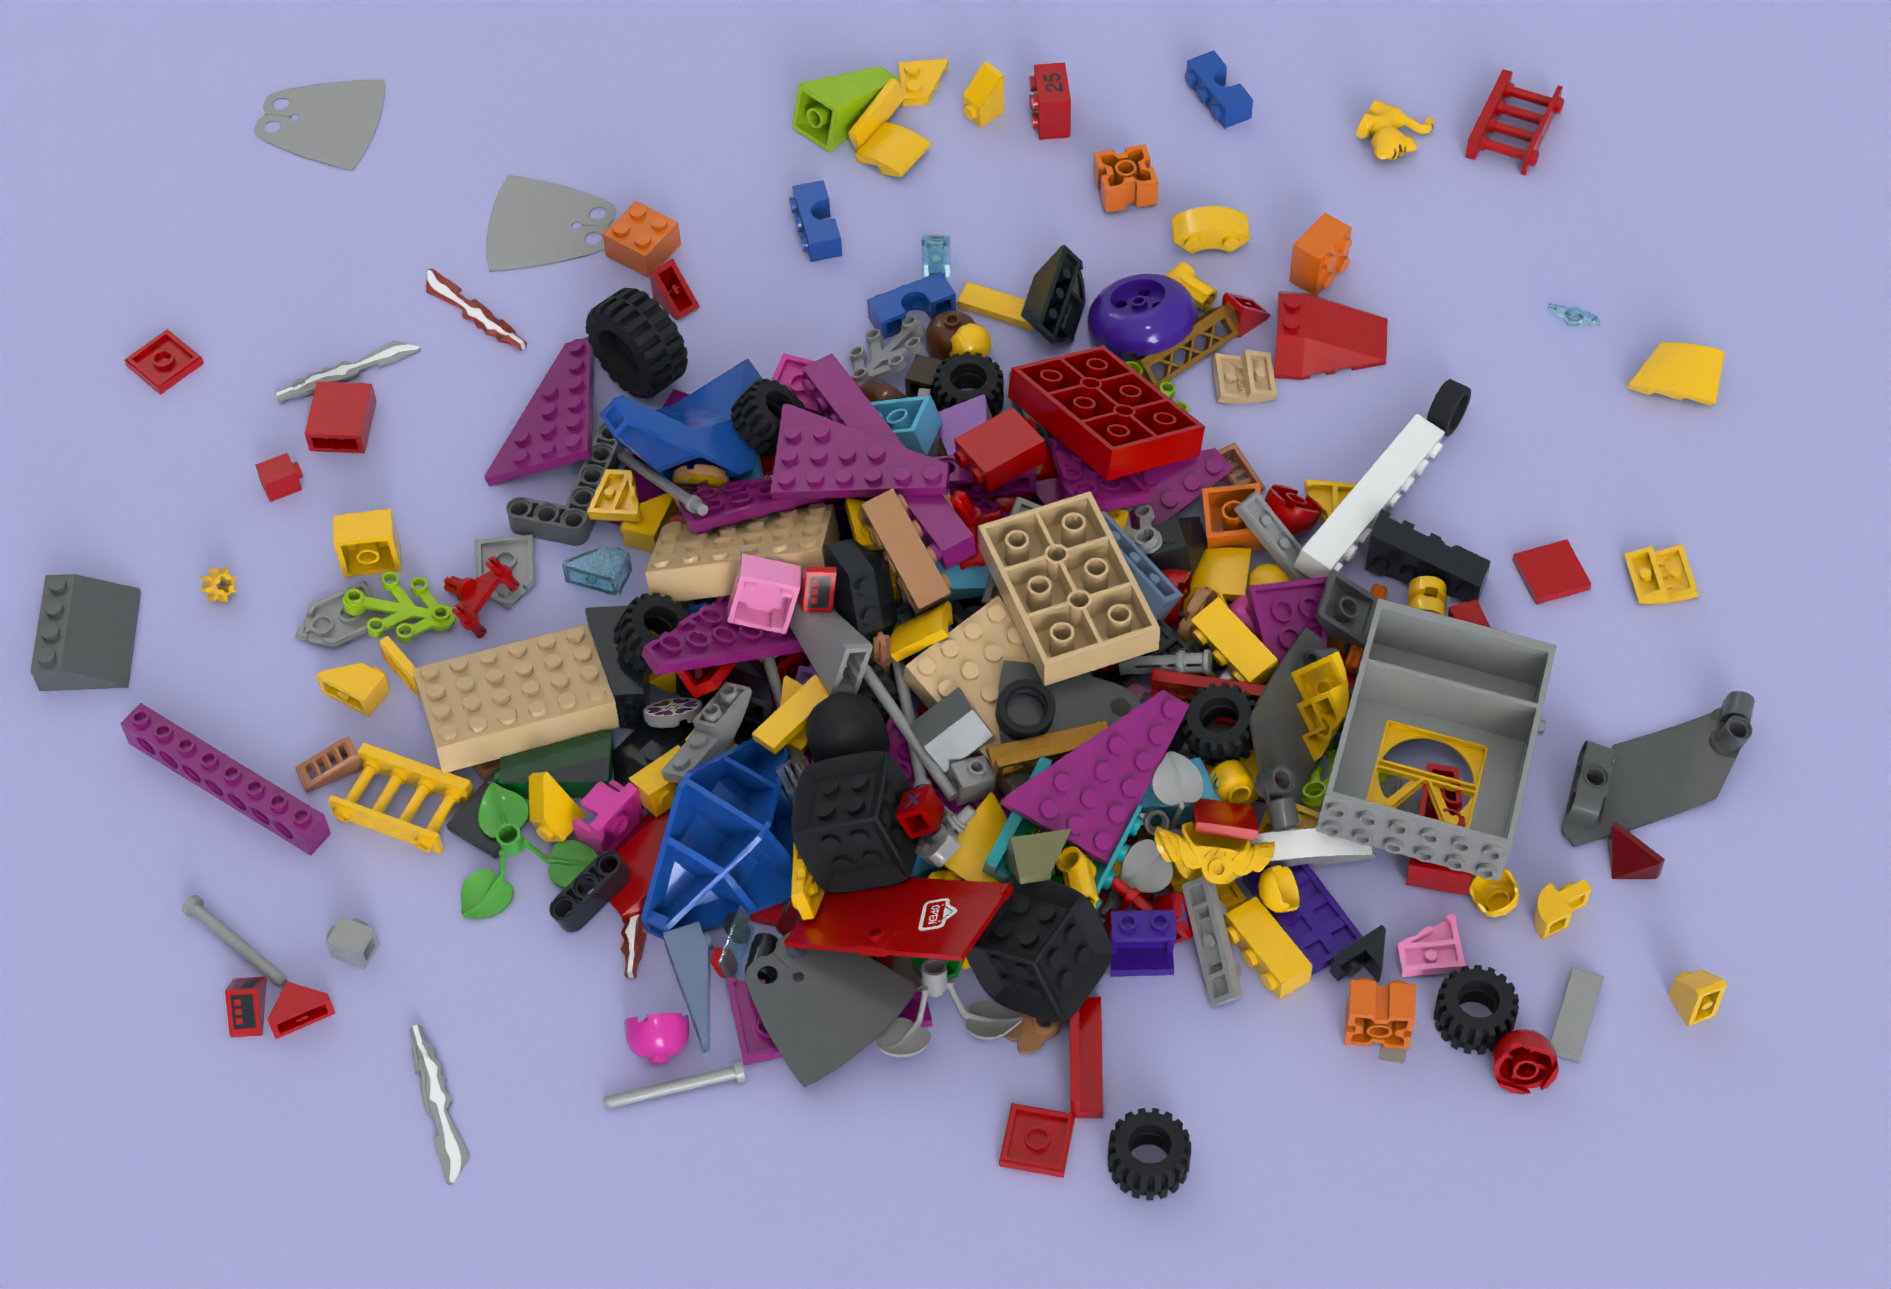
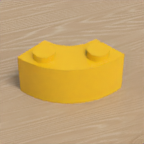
(1210, 228)

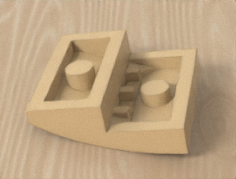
(1244, 377)

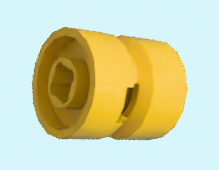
(1427, 594)

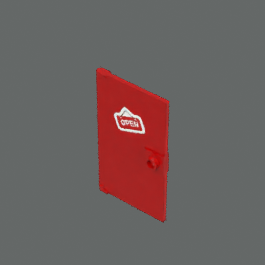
(904, 919)

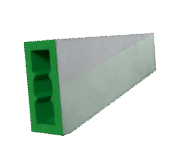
(572, 763)

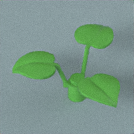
(501, 818)

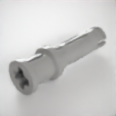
(1181, 662)

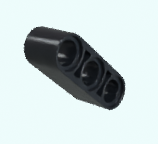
(584, 905)

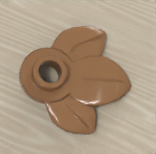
(1030, 1035)

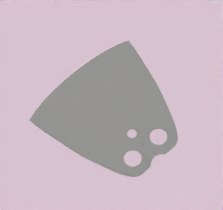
(333, 121)
(535, 222)

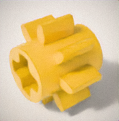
(210, 582)

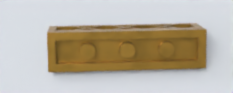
(1202, 323)
(1023, 755)

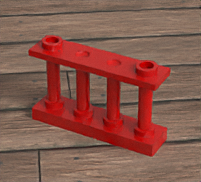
(1497, 105)

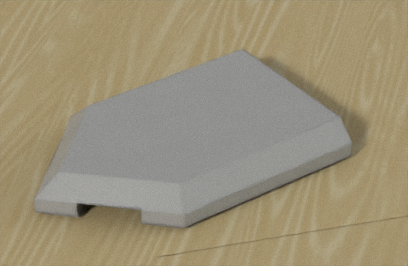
(518, 555)
(331, 625)

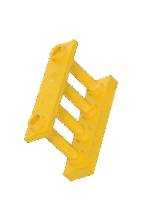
(401, 771)

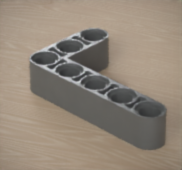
(570, 522)

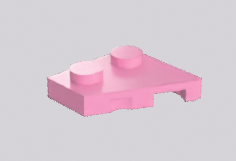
(1432, 950)

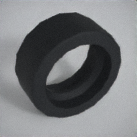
(1449, 406)
(1029, 688)

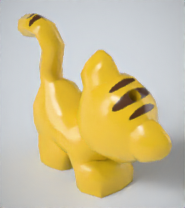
(1384, 124)

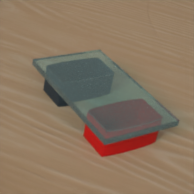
(740, 931)

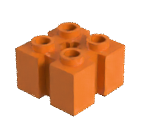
(1125, 178)
(1380, 1013)

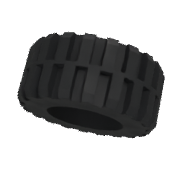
(636, 342)

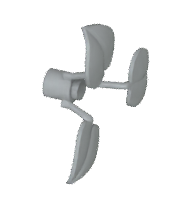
(1173, 783)
(985, 1018)

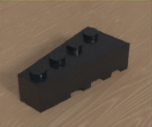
(1406, 554)

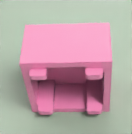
(764, 594)

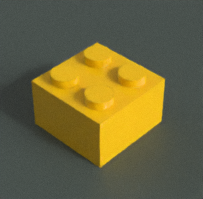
(367, 543)

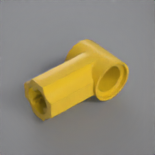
(1202, 293)
(1078, 872)

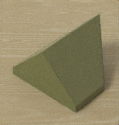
(1034, 855)

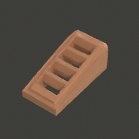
(1234, 454)
(342, 769)

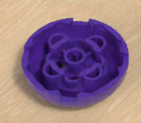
(1141, 315)

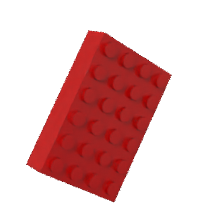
(1106, 412)

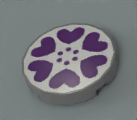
(670, 711)

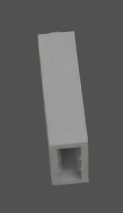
(832, 648)

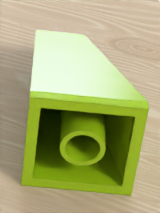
(833, 104)

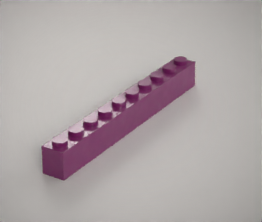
(846, 404)

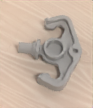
(941, 845)

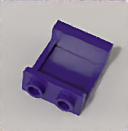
(1142, 943)

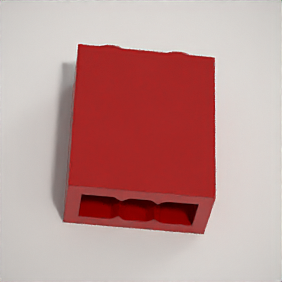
(340, 417)
(1000, 449)

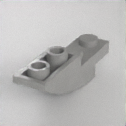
(713, 732)

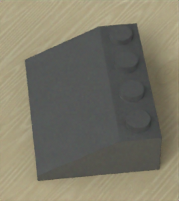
(84, 634)

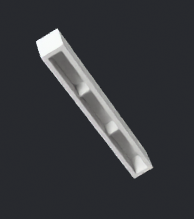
(1375, 491)

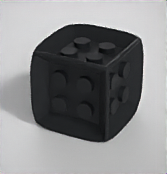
(849, 822)
(1042, 951)

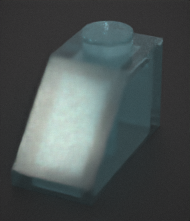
(936, 254)
(599, 569)

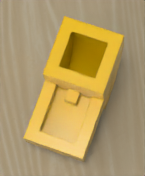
(1556, 907)

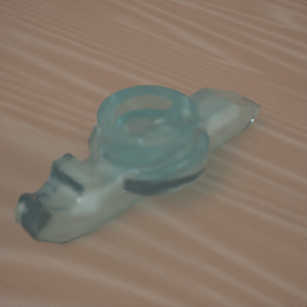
(1573, 315)

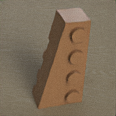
(905, 551)

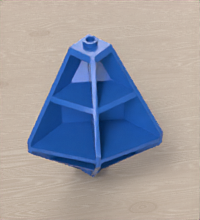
(689, 431)
(724, 842)

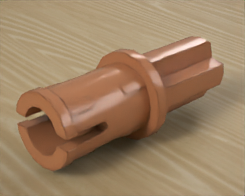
(881, 651)

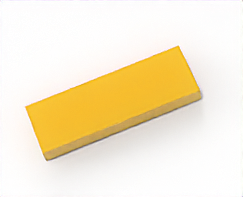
(877, 113)
(993, 304)
(791, 716)

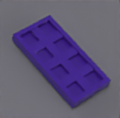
(1318, 924)

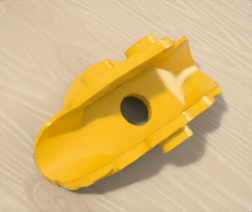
(1211, 856)

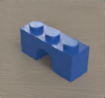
(1208, 79)
(819, 236)
(929, 294)

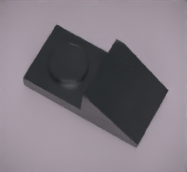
(1364, 952)

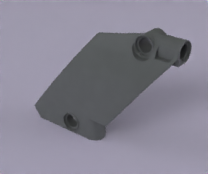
(1278, 731)
(1656, 772)

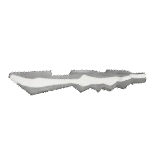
(347, 370)
(449, 1144)

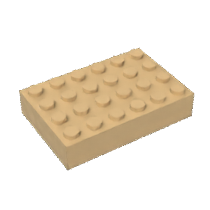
(707, 563)
(1068, 588)
(973, 662)
(515, 698)

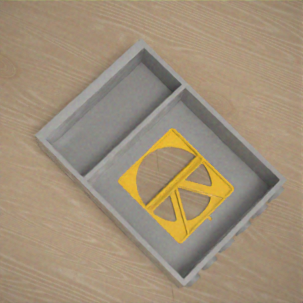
(1447, 685)

